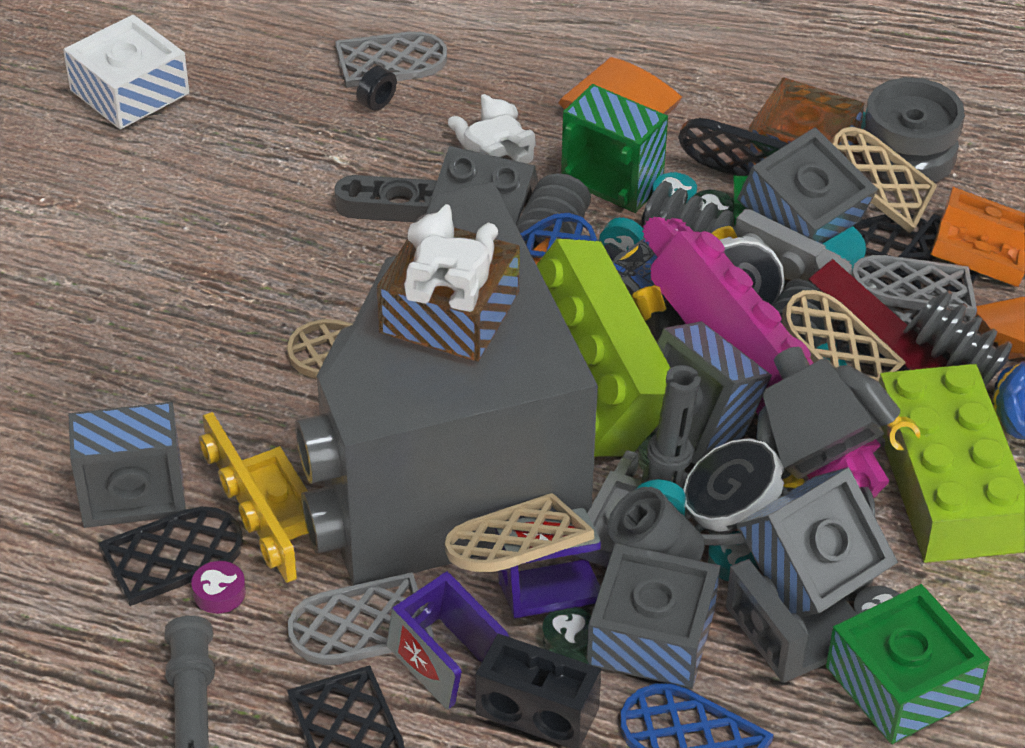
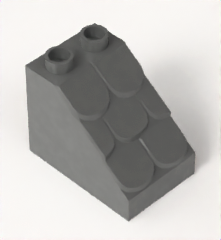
(439, 439)

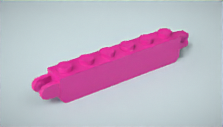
(712, 290)

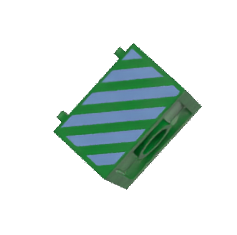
(614, 146)
(907, 663)

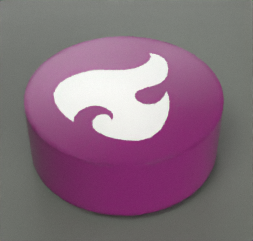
(218, 587)

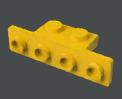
(266, 491)

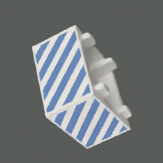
(126, 71)

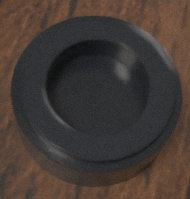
(376, 88)

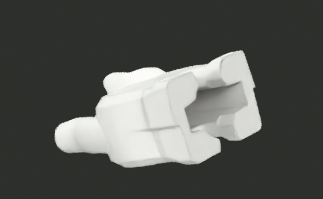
(497, 132)
(448, 260)

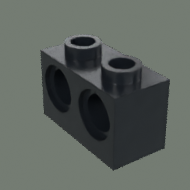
(538, 691)

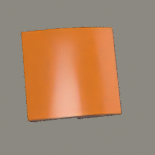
(630, 83)
(982, 237)

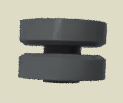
(918, 123)

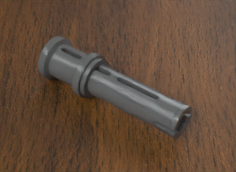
(670, 447)
(189, 675)

